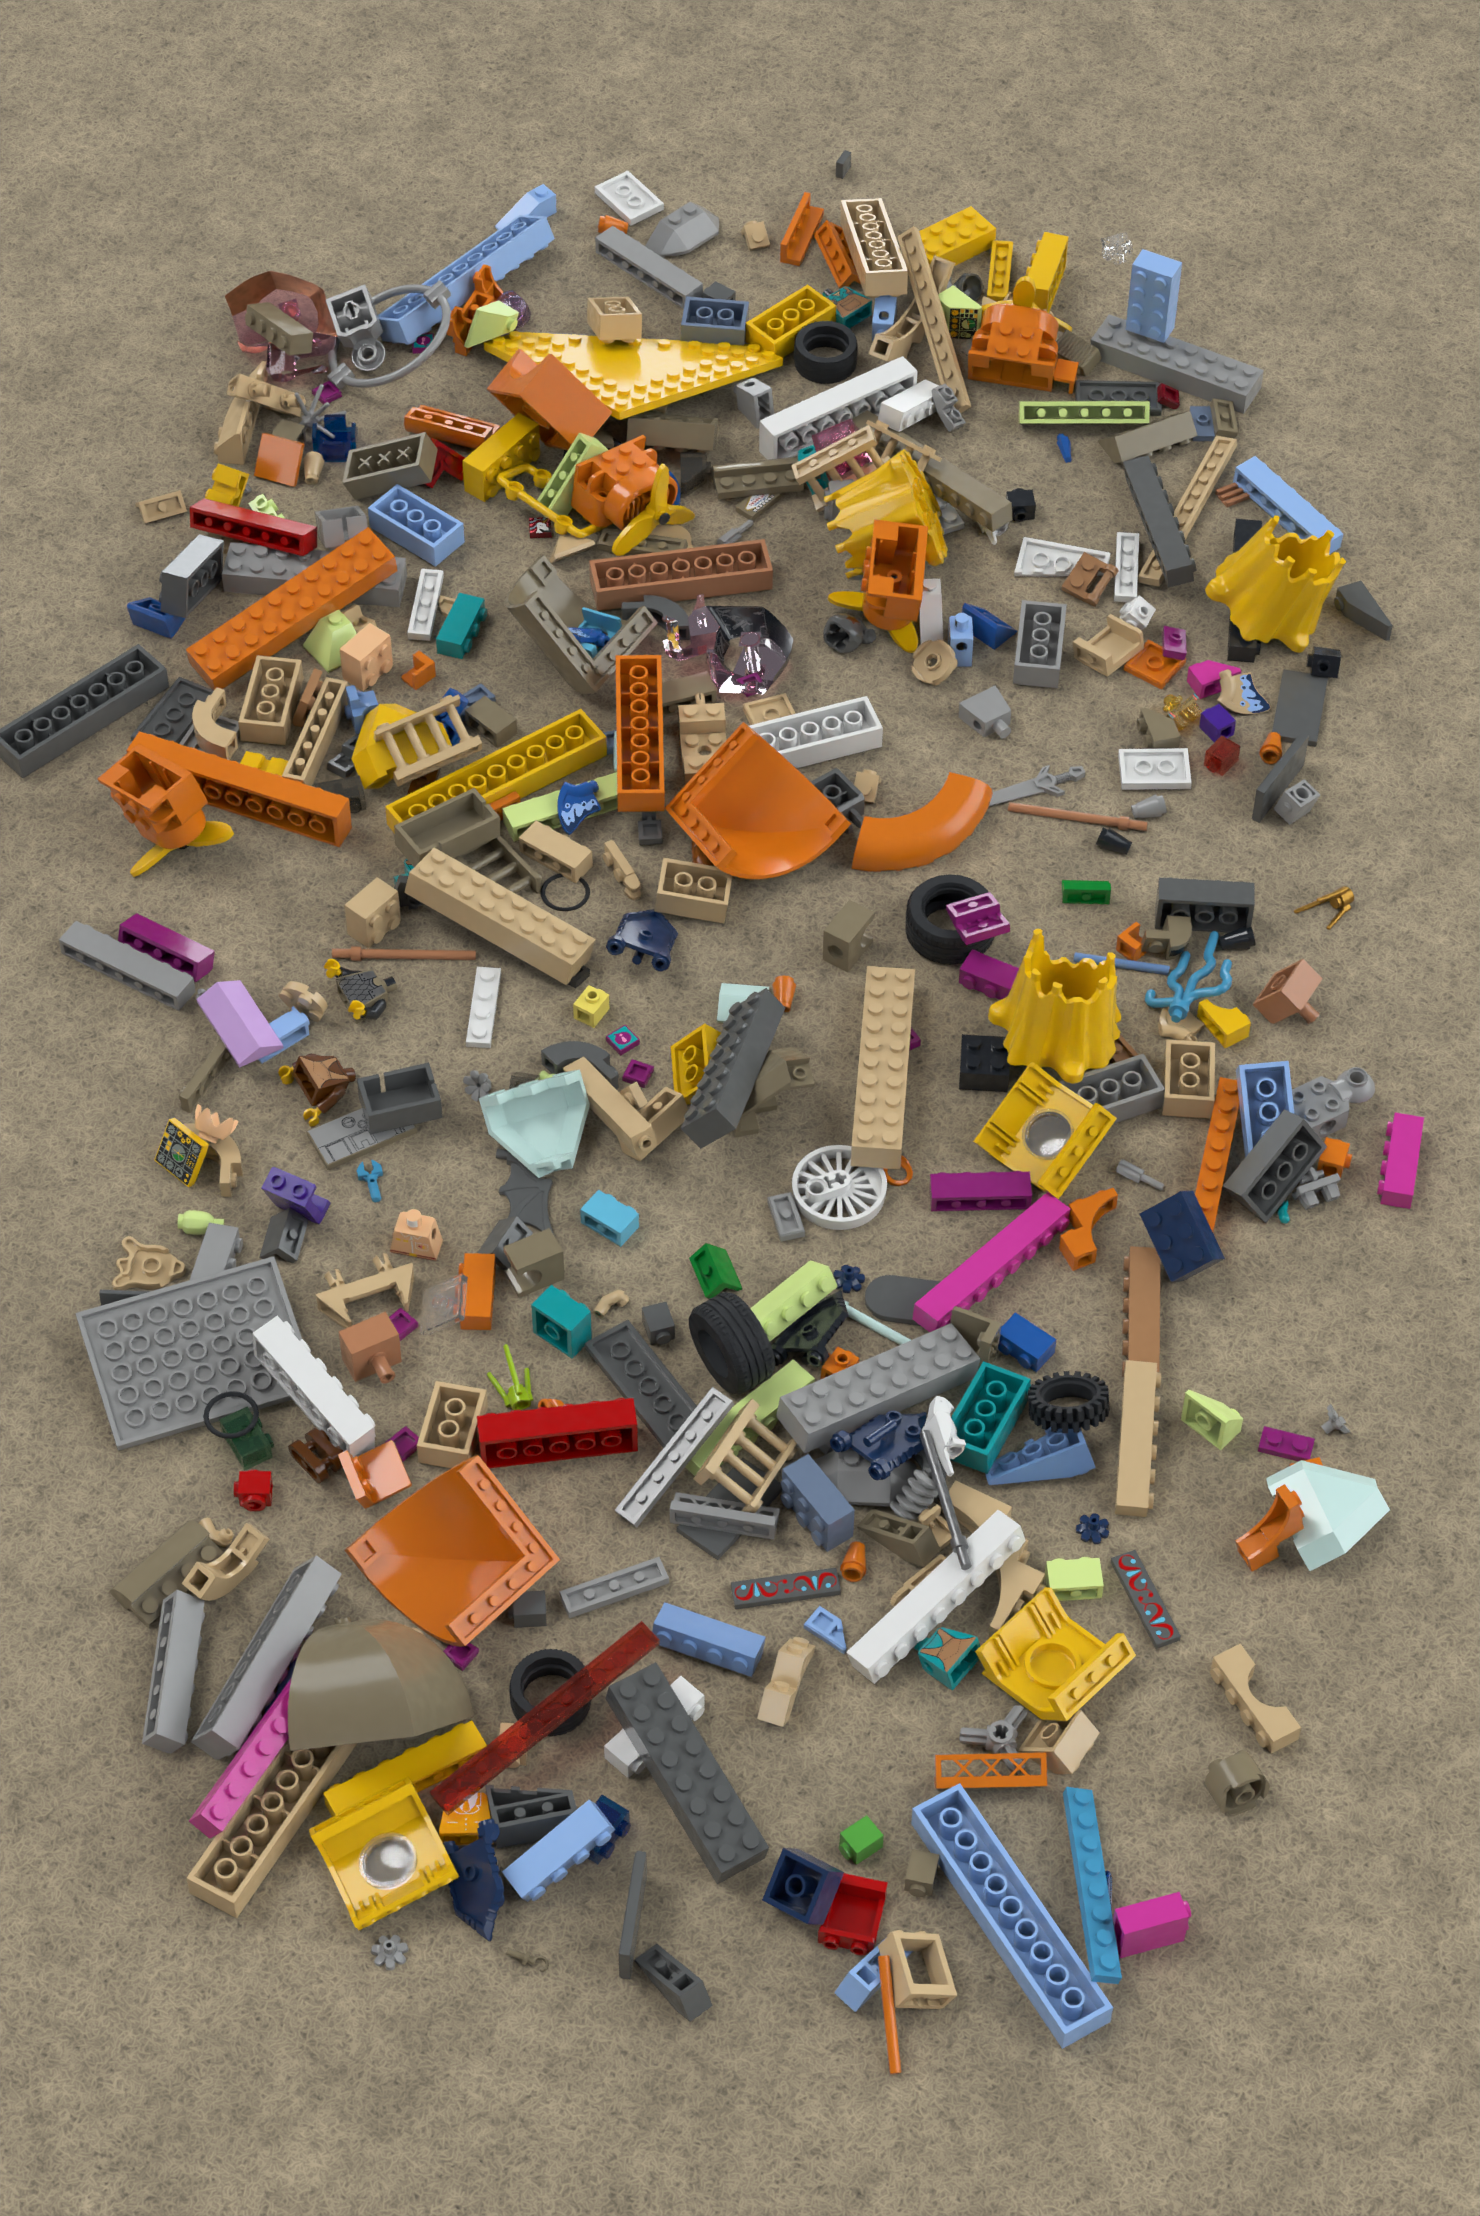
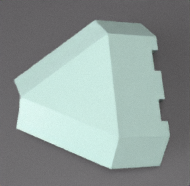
(540, 1121)
(1336, 1509)

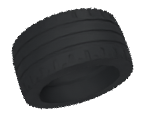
(822, 369)
(541, 1664)

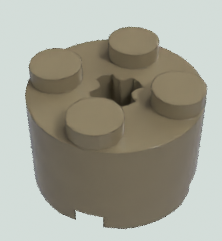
(1236, 1783)

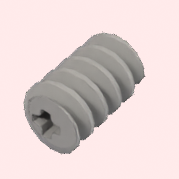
(916, 1497)

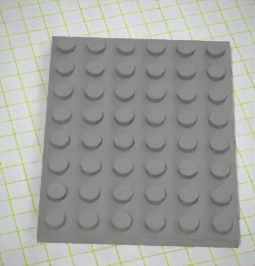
(180, 1347)

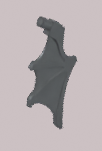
(526, 1193)

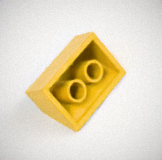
(690, 1058)

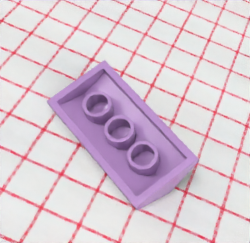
(238, 1022)

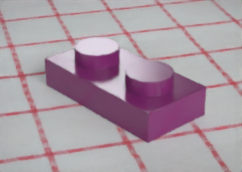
(1285, 1444)

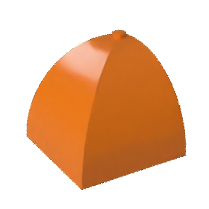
(755, 810)
(454, 1553)

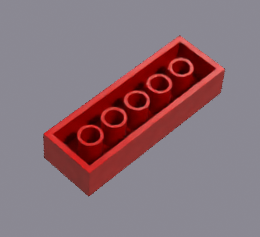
(558, 1433)

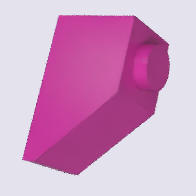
(1205, 677)

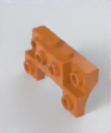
(485, 292)

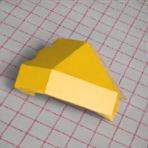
(374, 759)

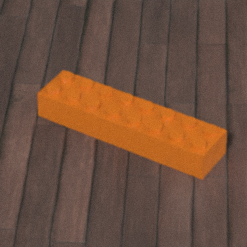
(639, 733)

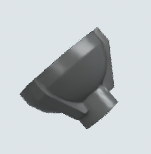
(970, 285)

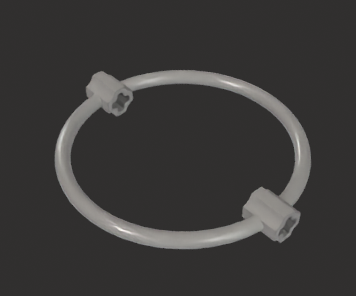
(435, 296)

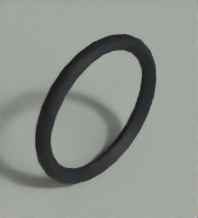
(545, 900)
(233, 1435)

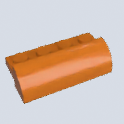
(449, 426)

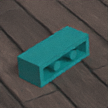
(461, 626)

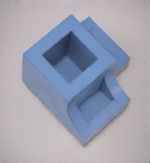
(358, 706)

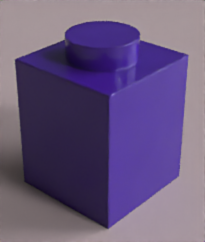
(1217, 722)

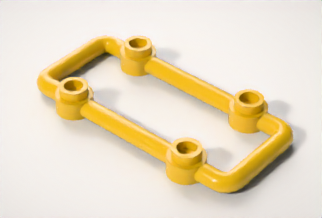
(541, 477)

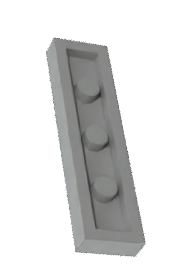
(614, 1587)

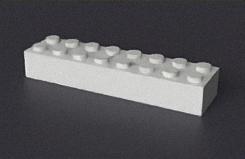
(793, 427)

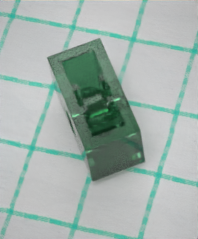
(247, 1450)

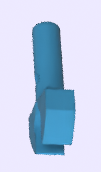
(371, 1179)

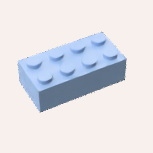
(1153, 295)
(416, 525)
(1263, 1096)

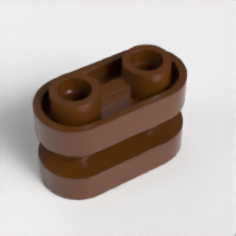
(319, 1442)

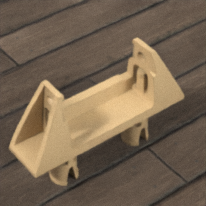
(265, 394)
(333, 1301)

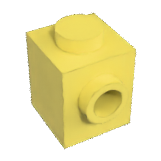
(591, 1006)

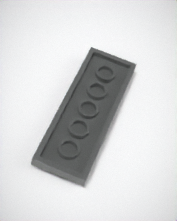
(642, 1376)

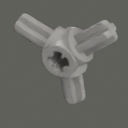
(1002, 1728)

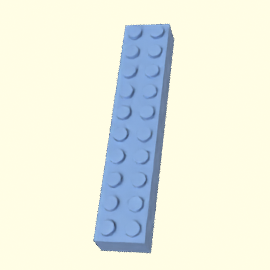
(501, 251)
(1012, 1916)

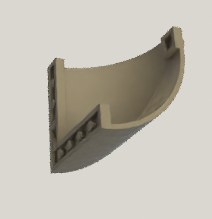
(545, 611)
(371, 1685)

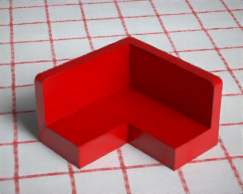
(448, 461)

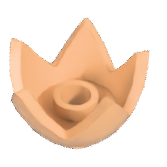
(210, 1125)

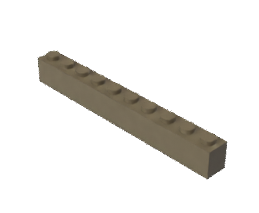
(951, 483)

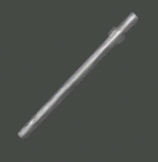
(958, 1541)

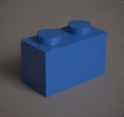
(1026, 1342)

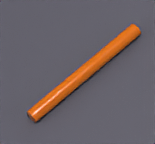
(889, 2014)

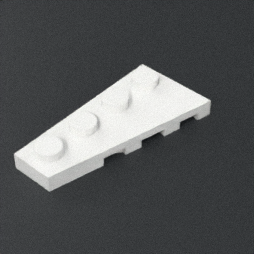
(1051, 558)

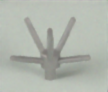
(312, 417)

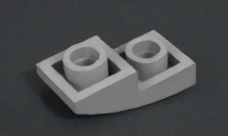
(944, 401)

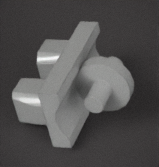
(1326, 1185)

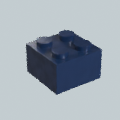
(803, 1886)

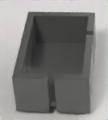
(407, 1100)

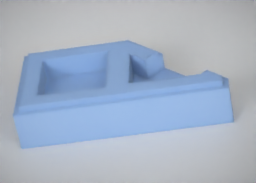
(827, 1628)

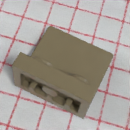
(979, 1332)

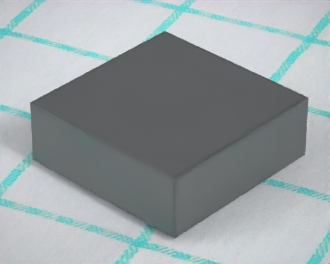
(843, 164)

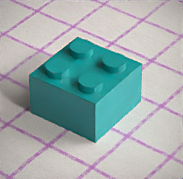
(561, 1321)

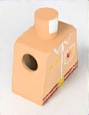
(416, 1236)

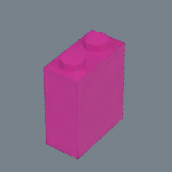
(1151, 1924)

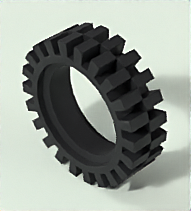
(1068, 1417)

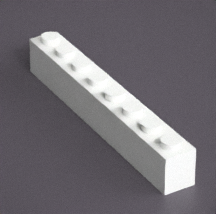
(935, 1598)

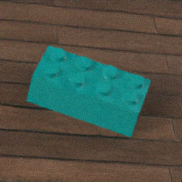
(989, 1414)

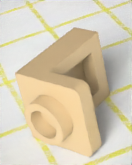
(755, 235)
(355, 616)
(868, 784)
(938, 1525)

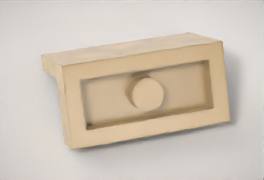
(161, 506)

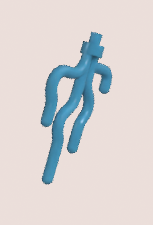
(1182, 999)

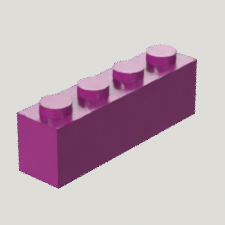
(167, 946)
(987, 975)
(980, 1191)

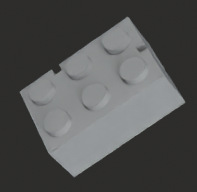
(339, 525)

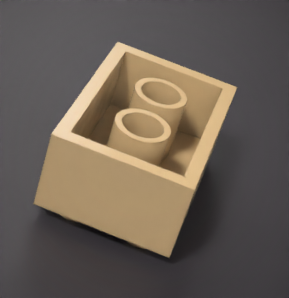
(614, 319)
(693, 890)
(1188, 1078)
(451, 1424)

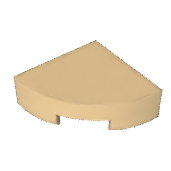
(445, 604)

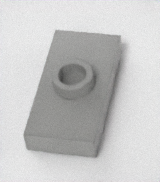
(786, 1216)

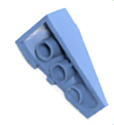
(1047, 1458)

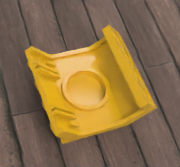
(1051, 1659)

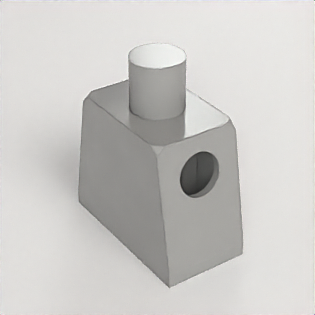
(754, 400)
(987, 713)

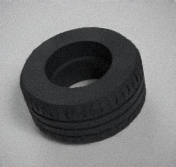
(731, 1343)

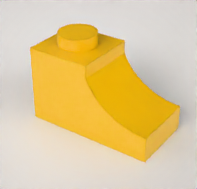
(1225, 1024)

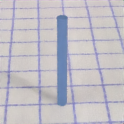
(1127, 964)

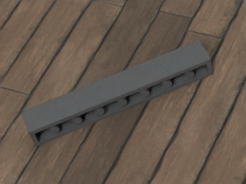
(1159, 521)

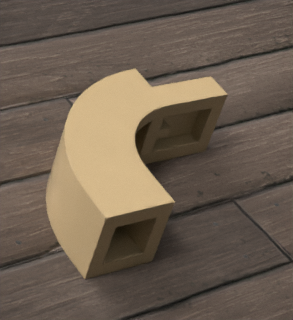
(209, 735)
(228, 1156)
(225, 1573)

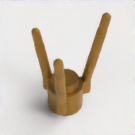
(1338, 899)

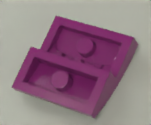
(978, 918)

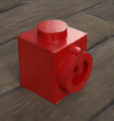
(254, 1489)

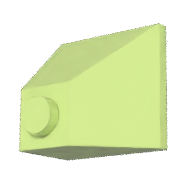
(491, 322)
(328, 638)
(1211, 1418)

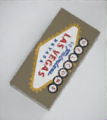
(756, 505)

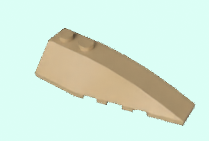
(239, 425)

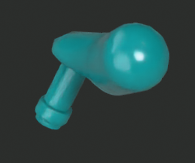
(1283, 1212)

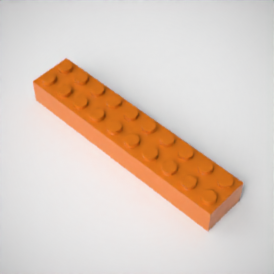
(292, 609)
(259, 793)

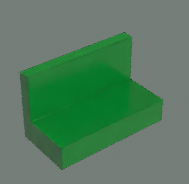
(1086, 892)
(714, 1270)

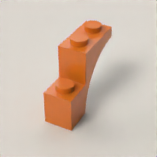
(1078, 1244)
(1280, 1522)

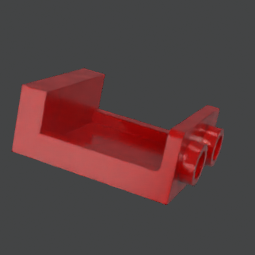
(854, 1915)

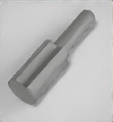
(734, 534)
(1136, 1174)

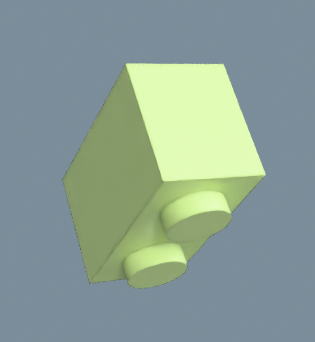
(1075, 1578)

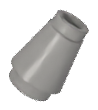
(1150, 807)

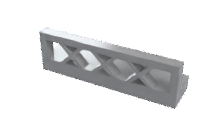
(723, 1516)

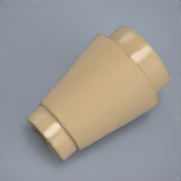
(313, 465)

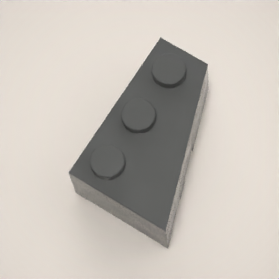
(526, 1814)

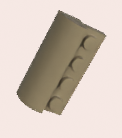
(755, 478)
(165, 1571)

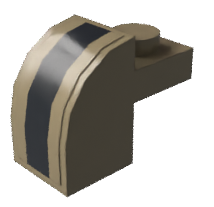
(1172, 938)

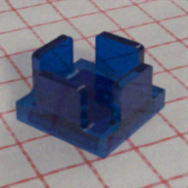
(345, 438)

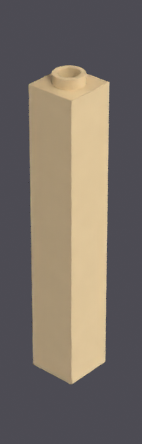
(615, 1109)

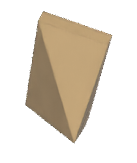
(568, 545)

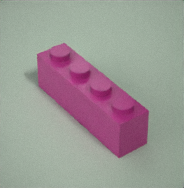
(1402, 1160)

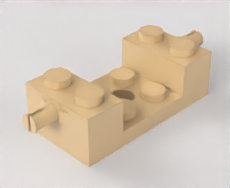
(700, 729)

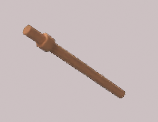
(1122, 823)
(357, 953)

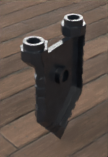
(812, 1332)

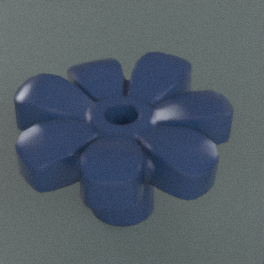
(849, 1278)
(1092, 1528)

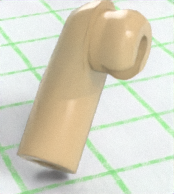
(608, 1300)
(220, 1538)

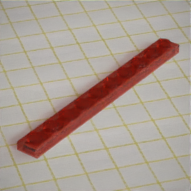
(544, 1718)

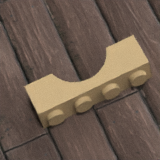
(1273, 1725)

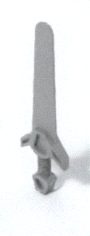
(1041, 784)

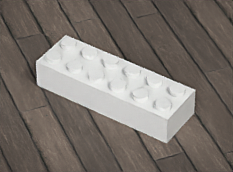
(824, 732)
(313, 1388)

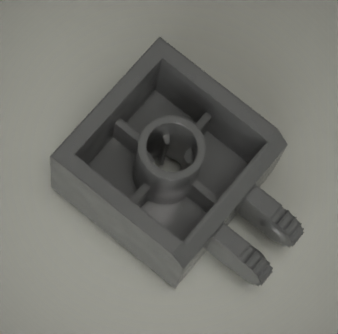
(843, 795)

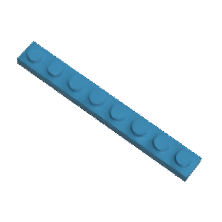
(1092, 1886)

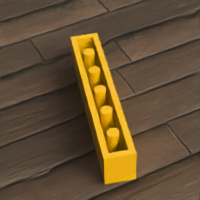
(423, 1765)

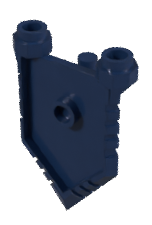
(647, 934)
(884, 1441)
(478, 1888)

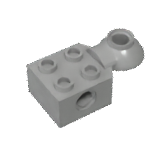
(358, 326)
(1326, 1102)

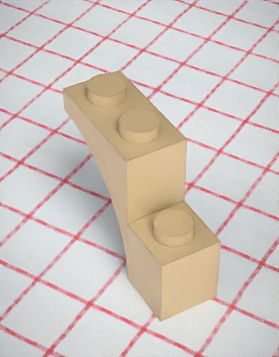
(785, 1681)

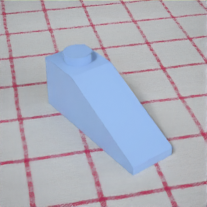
(536, 202)
(862, 1981)

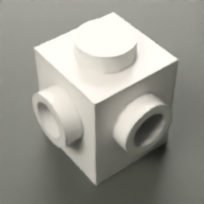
(1137, 612)

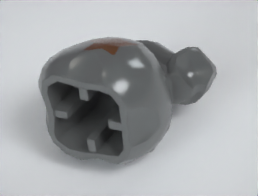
(847, 633)

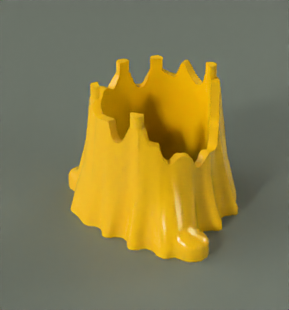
(892, 494)
(1277, 585)
(1060, 1013)

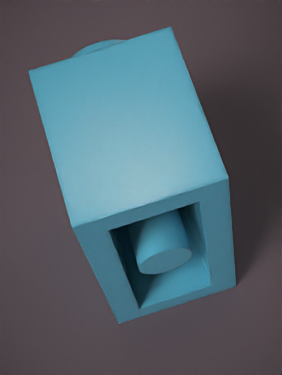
(609, 1217)

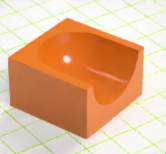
(550, 398)

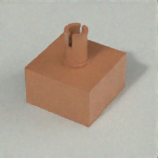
(1289, 992)
(371, 1348)

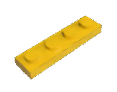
(999, 270)

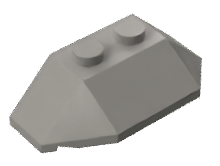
(683, 231)
(851, 1477)

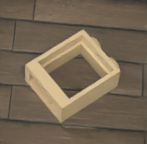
(905, 1992)

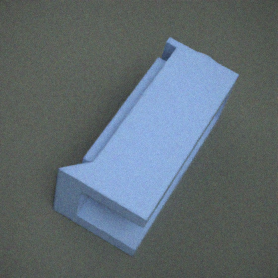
(289, 1029)

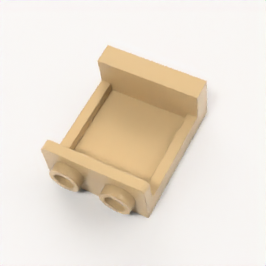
(1110, 646)

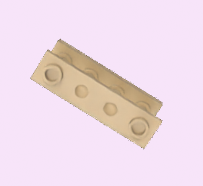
(881, 428)
(835, 454)
(446, 754)
(723, 1453)

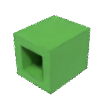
(860, 1840)

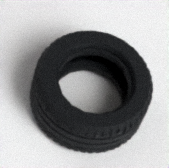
(929, 940)

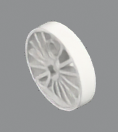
(838, 1187)

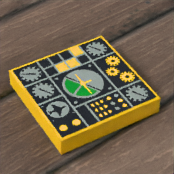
(181, 1152)

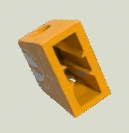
(463, 1822)

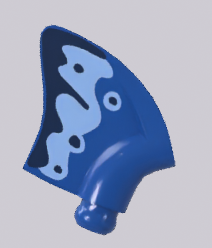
(590, 635)
(576, 804)

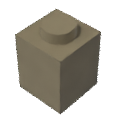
(921, 1873)

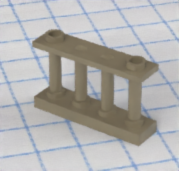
(515, 863)

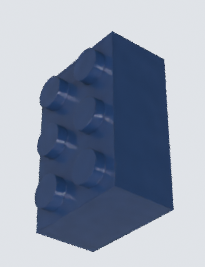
(1182, 1236)

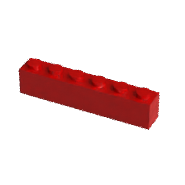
(253, 527)

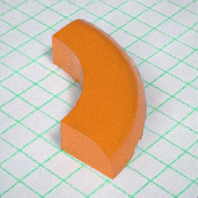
(925, 833)

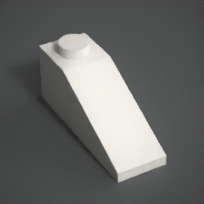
(931, 611)

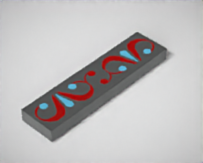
(785, 1588)
(1145, 1599)

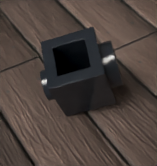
(1022, 504)
(1324, 662)

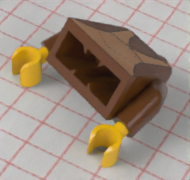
(321, 1081)

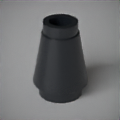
(1113, 841)
(1238, 939)

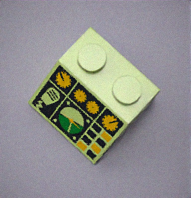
(960, 313)

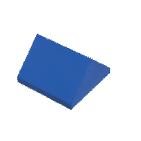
(148, 615)
(988, 627)

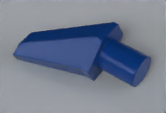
(1065, 447)

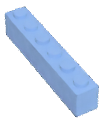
(1281, 500)

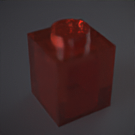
(1221, 755)

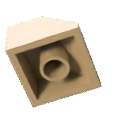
(1062, 1741)

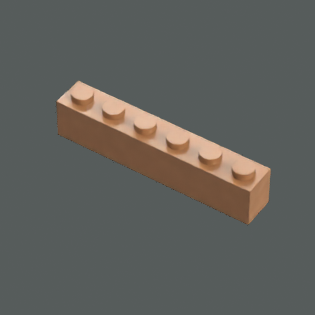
(1142, 1306)

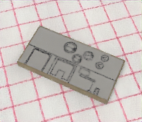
(350, 1138)

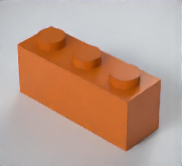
(480, 1290)

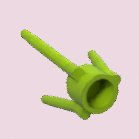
(518, 1396)

